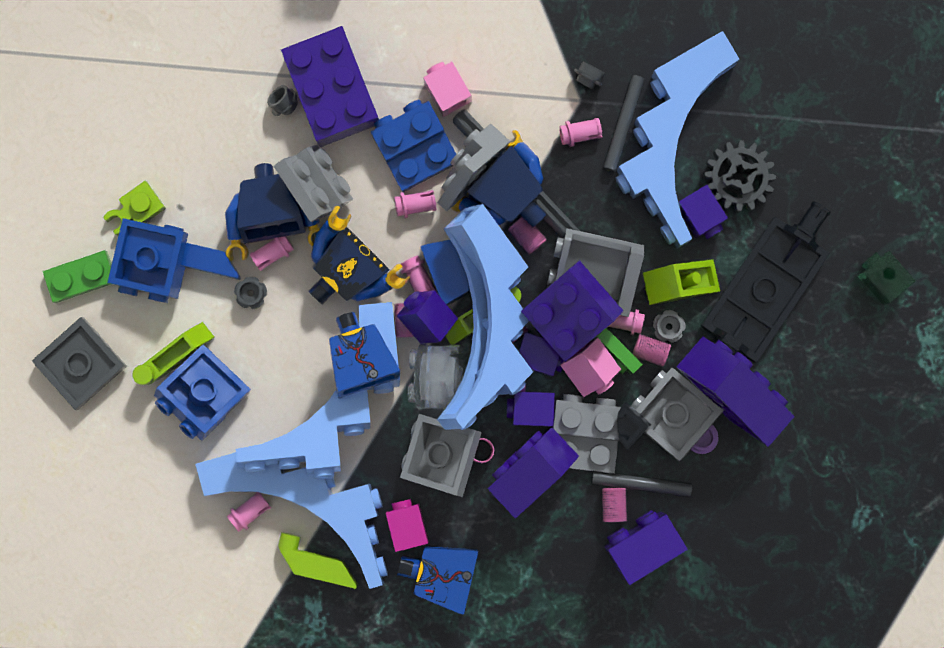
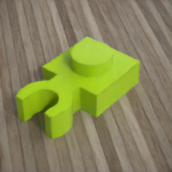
(139, 205)

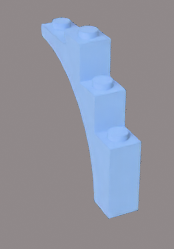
(653, 171)
(491, 271)
(317, 438)
(343, 511)

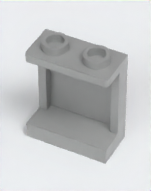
(610, 260)

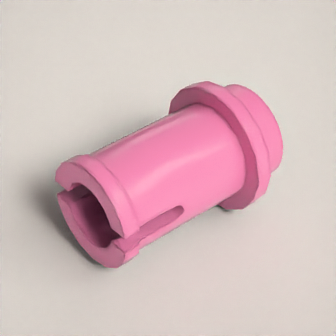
(580, 131)
(415, 203)
(271, 252)
(418, 276)
(632, 323)
(248, 512)

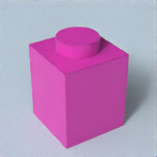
(406, 525)

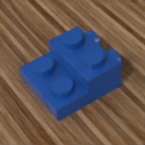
(413, 144)
(148, 260)
(200, 393)

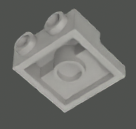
(470, 164)
(314, 182)
(676, 413)
(589, 431)
(440, 456)

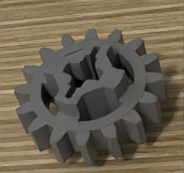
(733, 163)

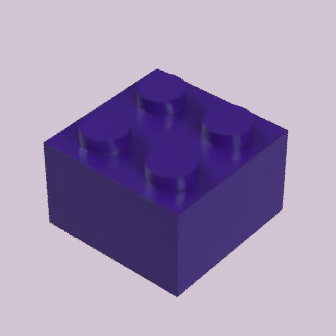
(572, 311)
(531, 471)
(644, 546)

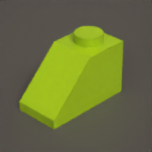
(681, 281)

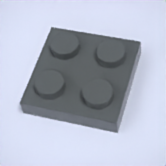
(79, 363)

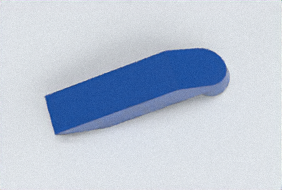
(207, 259)

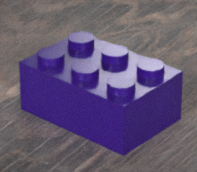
(330, 86)
(737, 390)

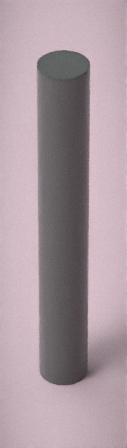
(623, 123)
(641, 483)

